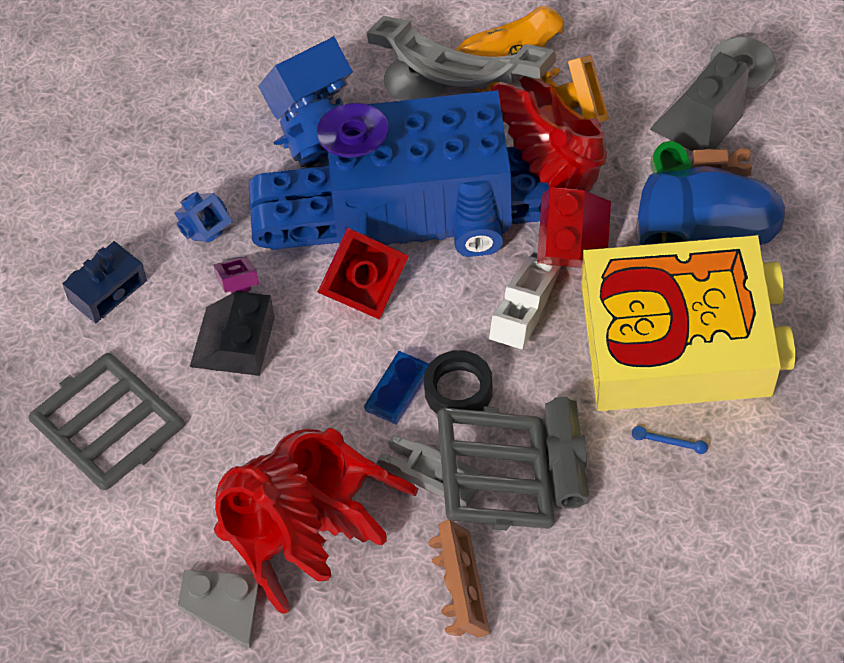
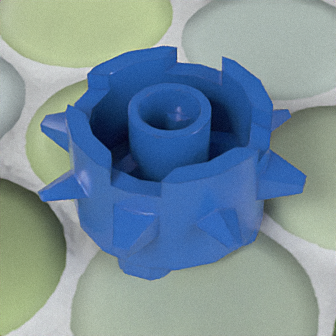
(301, 132)

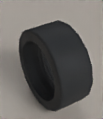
(458, 361)

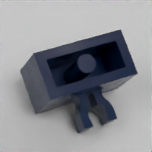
(104, 281)

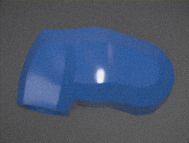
(707, 206)

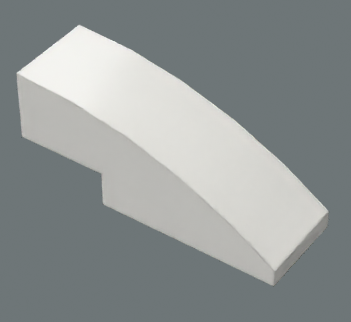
(523, 303)

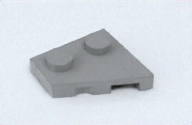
(221, 601)

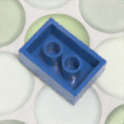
(305, 78)

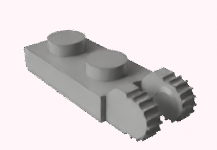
(424, 467)

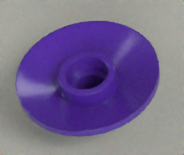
(352, 130)

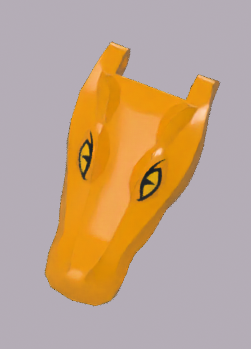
(508, 39)

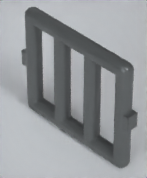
(84, 459)
(453, 481)

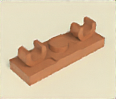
(460, 580)

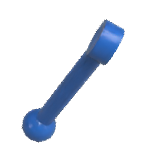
(640, 433)

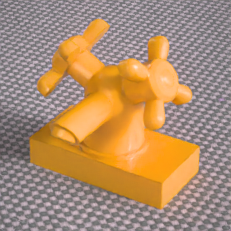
(583, 90)

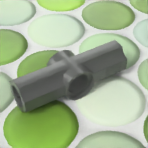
(566, 453)

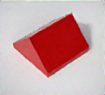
(363, 273)

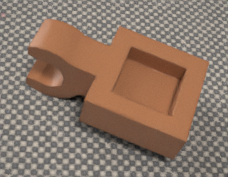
(721, 160)

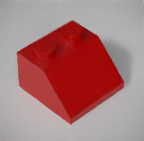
(571, 223)

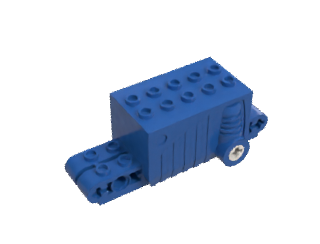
(431, 179)

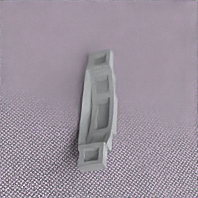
(456, 67)

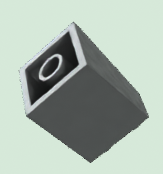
(707, 105)

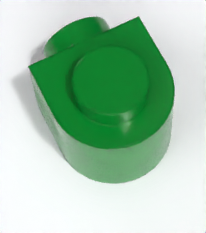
(669, 157)

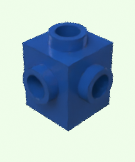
(212, 217)

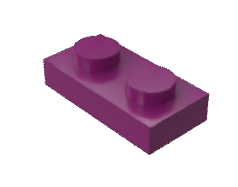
(236, 275)

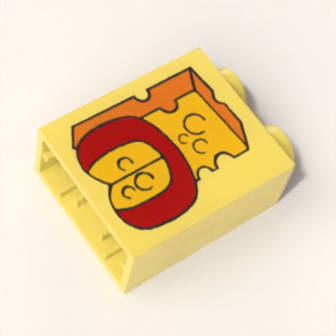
(683, 323)

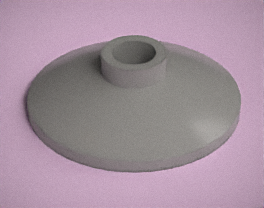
(753, 53)
(406, 85)

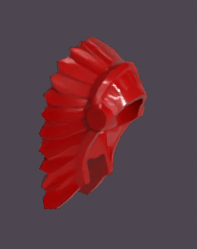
(551, 136)
(334, 477)
(269, 511)

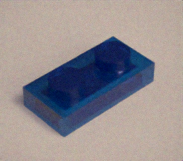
(396, 387)

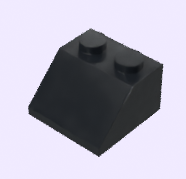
(235, 334)

